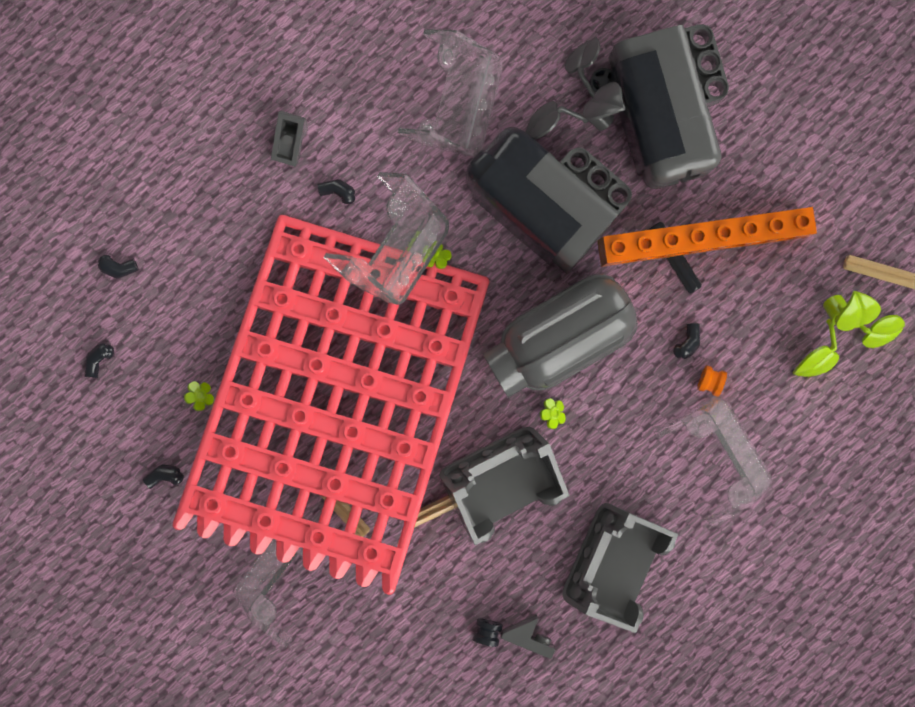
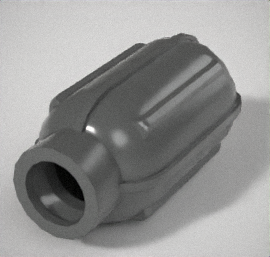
(563, 335)

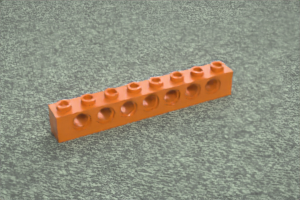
(706, 236)

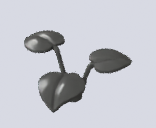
(597, 111)

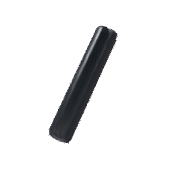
(682, 268)

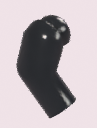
(339, 188)
(115, 269)
(691, 344)
(95, 356)
(163, 473)

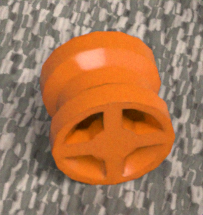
(712, 381)

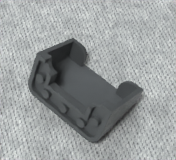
(503, 480)
(614, 566)

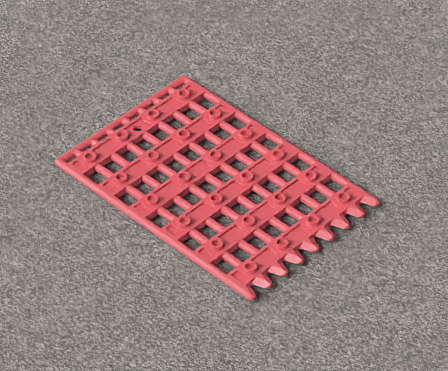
(352, 433)

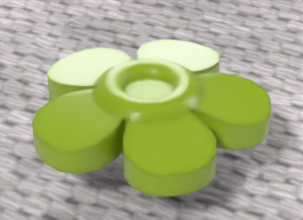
(440, 258)
(198, 395)
(552, 413)

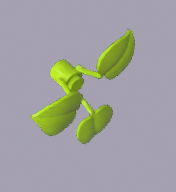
(847, 316)

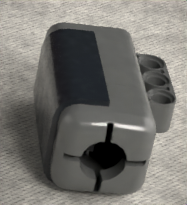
(669, 102)

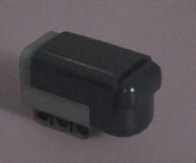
(545, 200)

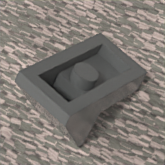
(288, 138)
(521, 635)

